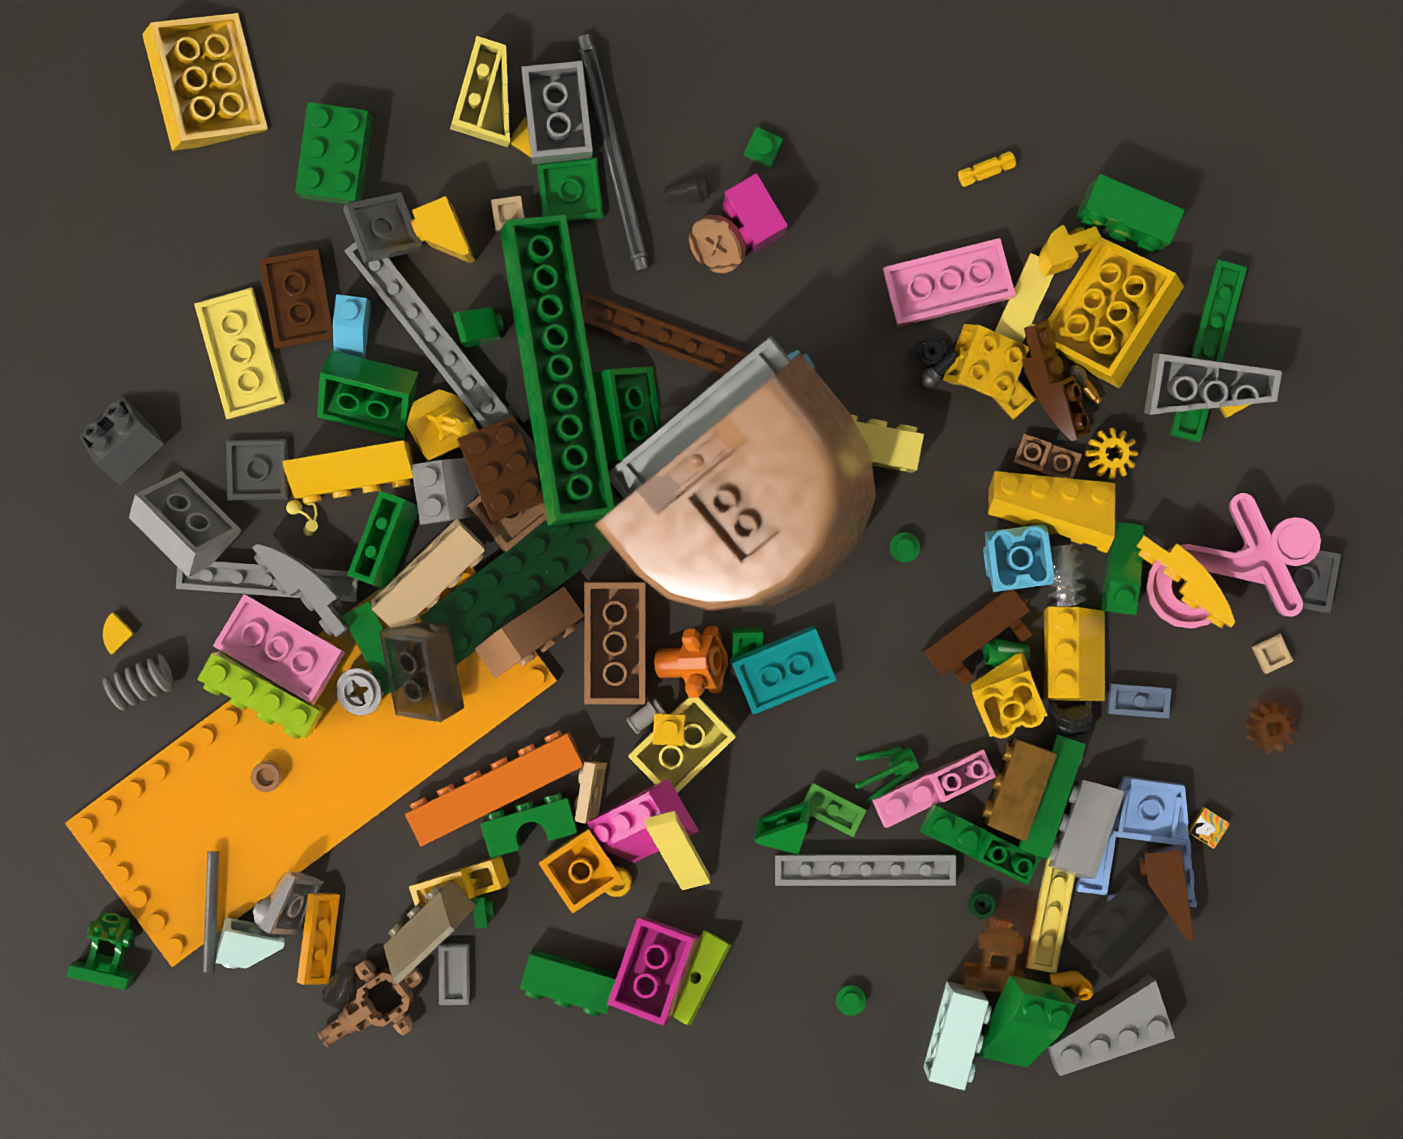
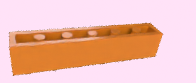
(494, 788)

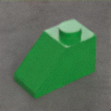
(479, 326)

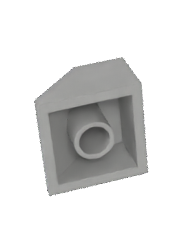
(443, 490)

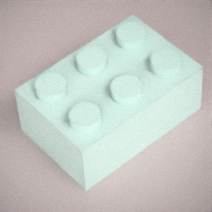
(956, 1036)

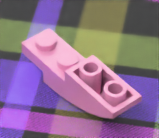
(933, 787)

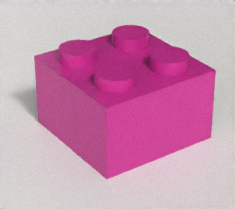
(754, 213)

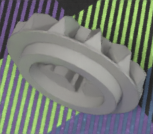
(349, 683)

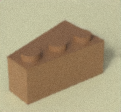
(529, 632)

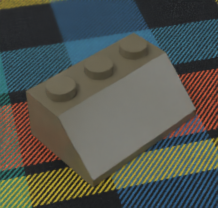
(426, 928)

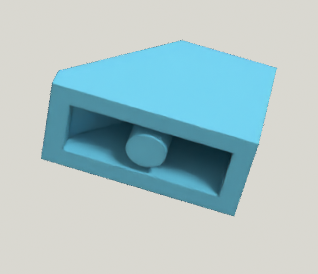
(351, 325)

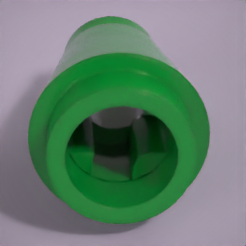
(999, 650)

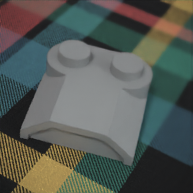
(286, 906)

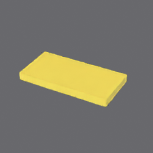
(240, 353)

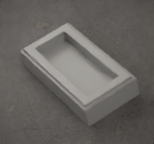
(454, 973)

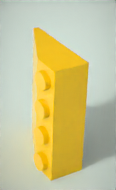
(204, 80)
(1112, 310)

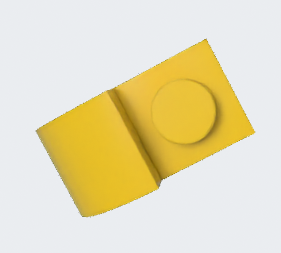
(1063, 248)

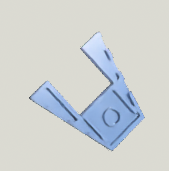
(1147, 813)

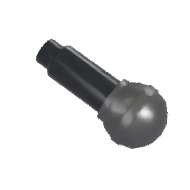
(931, 376)

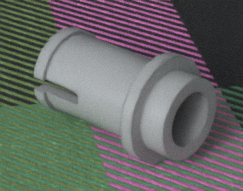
(645, 715)

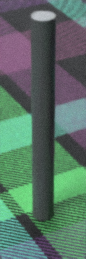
(211, 904)

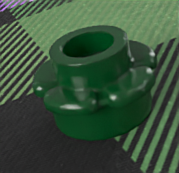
(985, 911)

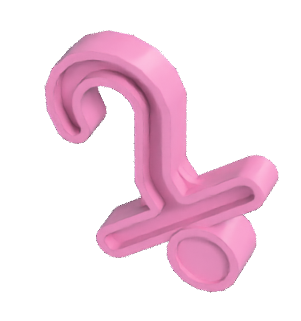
(1259, 561)

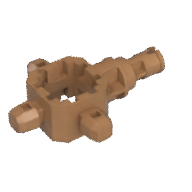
(363, 1012)

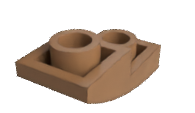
(1047, 458)

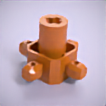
(699, 661)

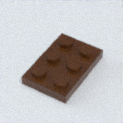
(297, 298)
(501, 469)

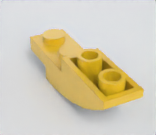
(1199, 585)

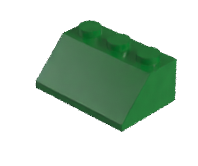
(366, 394)
(626, 409)

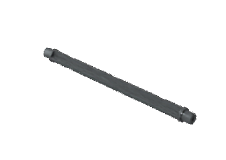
(613, 152)

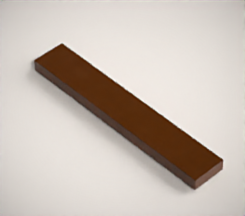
(659, 335)

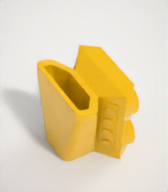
(1008, 697)

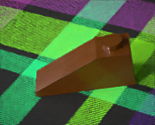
(1167, 879)

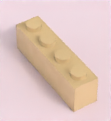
(428, 575)

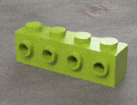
(260, 694)

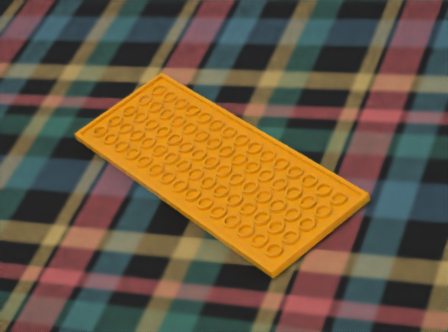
(199, 794)

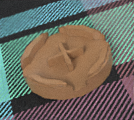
(717, 243)

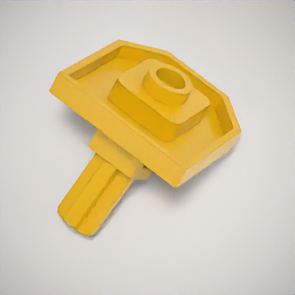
(438, 422)

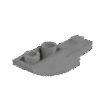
(296, 576)

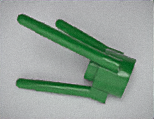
(901, 763)

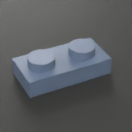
(1139, 700)

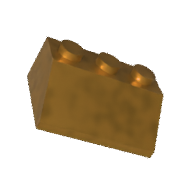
(1018, 788)

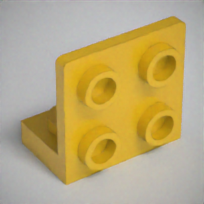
(986, 362)

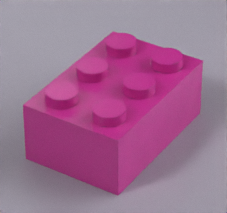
(653, 970)

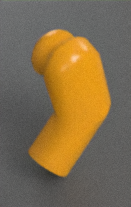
(1074, 981)

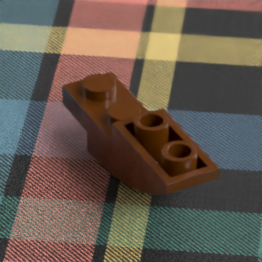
(1057, 394)

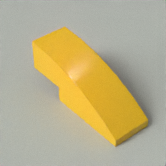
(471, 879)

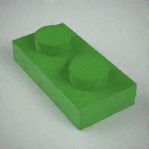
(834, 809)

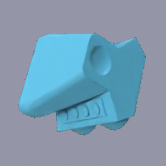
(1018, 557)

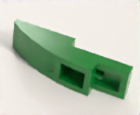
(979, 844)

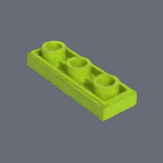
(707, 962)

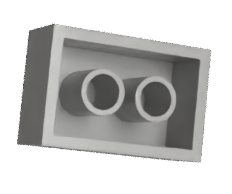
(557, 112)

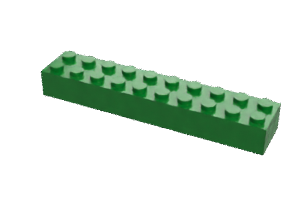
(556, 369)

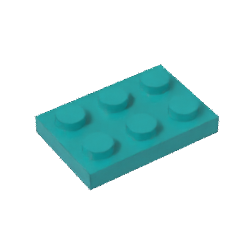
(783, 669)

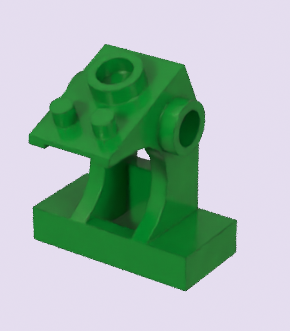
(101, 967)

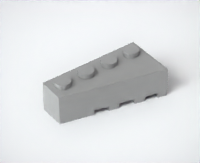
(1195, 384)

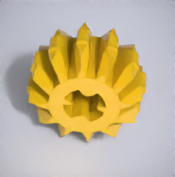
(1106, 442)

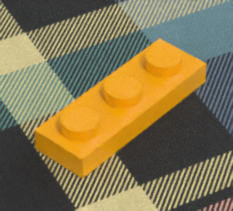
(318, 938)

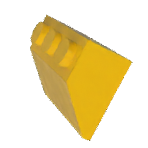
(1074, 654)

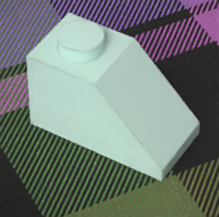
(245, 944)

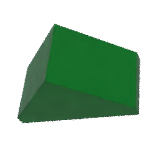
(784, 828)

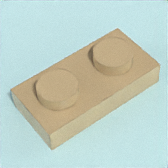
(591, 787)

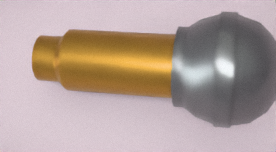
(1085, 385)

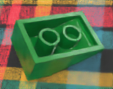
(1025, 1021)

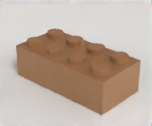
(615, 643)

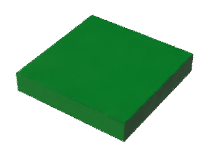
(571, 189)

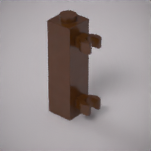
(976, 630)

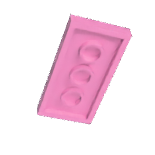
(949, 282)
(279, 649)

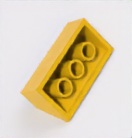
(350, 470)

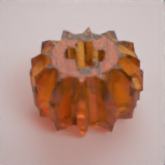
(1268, 739)

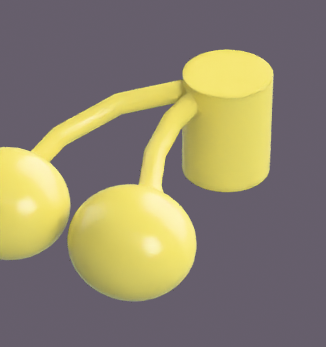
(295, 507)

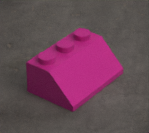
(623, 826)

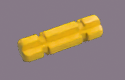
(987, 168)

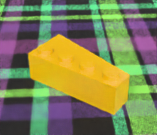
(1067, 506)

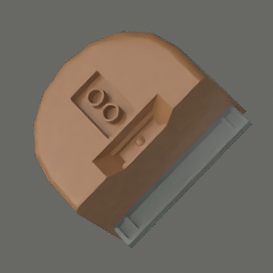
(745, 489)

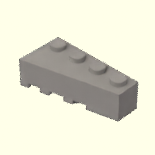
(1116, 1028)

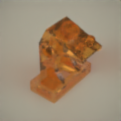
(1001, 939)

